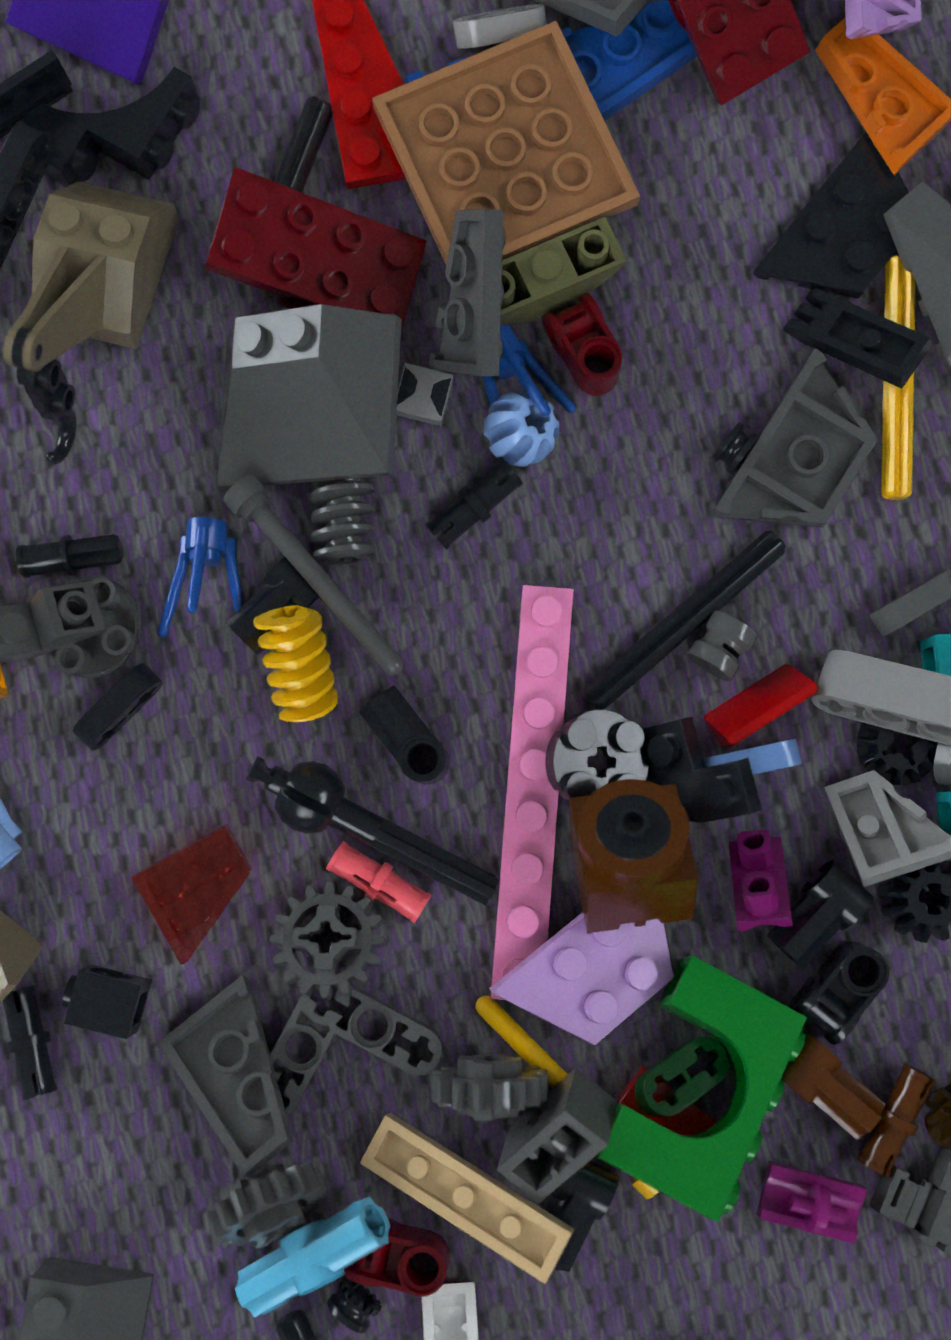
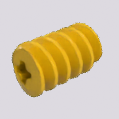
(299, 662)

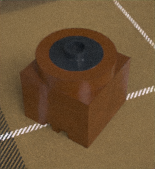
(632, 855)

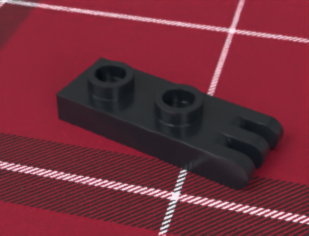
(858, 337)

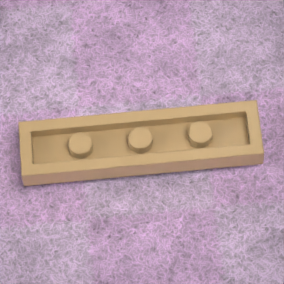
(467, 1197)

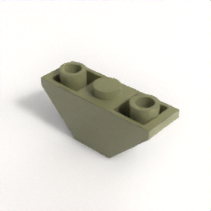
(558, 272)

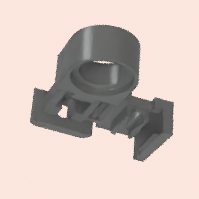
(919, 1203)

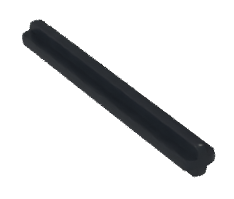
(684, 620)

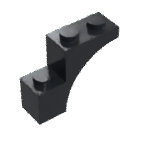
(133, 135)

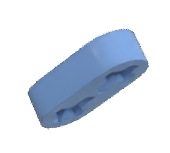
(762, 758)

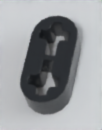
(117, 706)

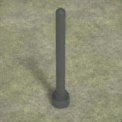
(249, 500)

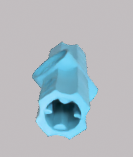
(312, 1257)

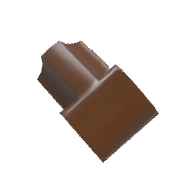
(820, 1079)

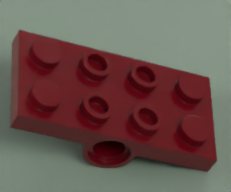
(740, 40)
(312, 250)

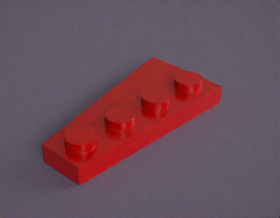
(355, 72)

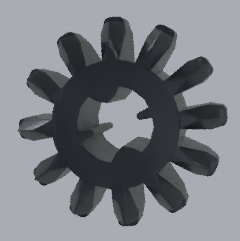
(916, 916)

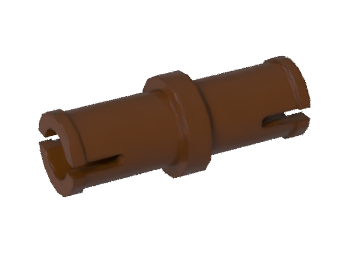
(896, 1120)

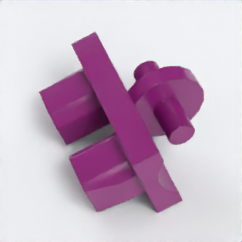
(759, 880)
(811, 1202)

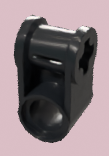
(841, 995)

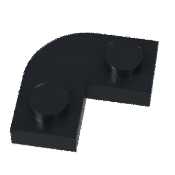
(703, 791)

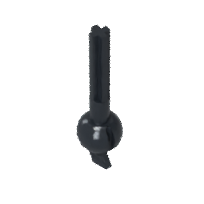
(313, 798)

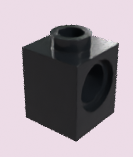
(106, 1001)

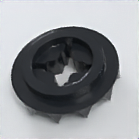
(893, 766)

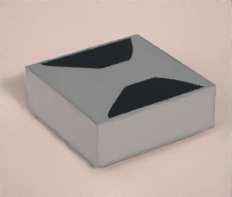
(423, 394)

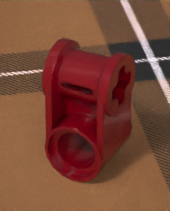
(581, 337)
(392, 1263)

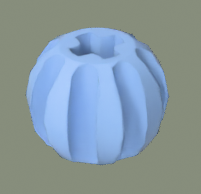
(520, 430)

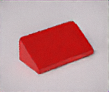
(759, 705)

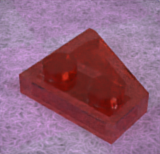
(193, 888)

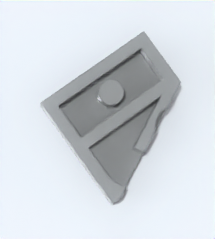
(884, 830)

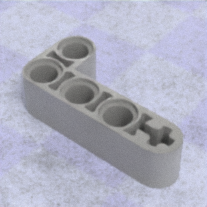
(886, 695)

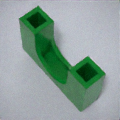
(759, 1042)

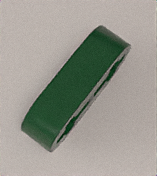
(689, 1087)

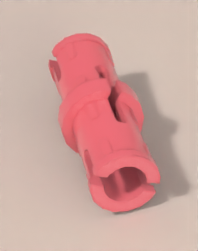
(378, 881)

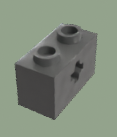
(558, 1136)

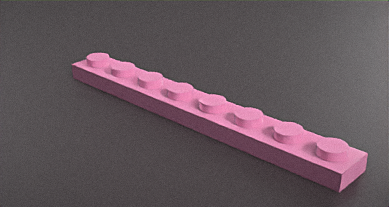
(530, 798)

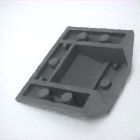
(309, 396)

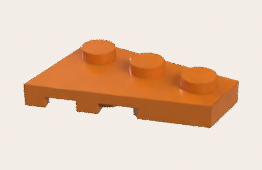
(886, 94)

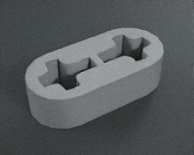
(497, 25)

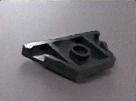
(842, 231)

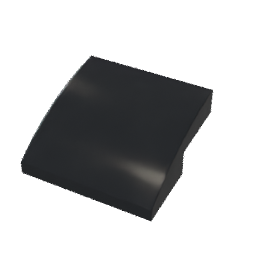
(35, 84)

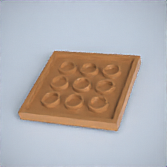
(508, 136)

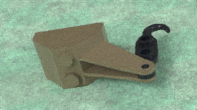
(91, 279)

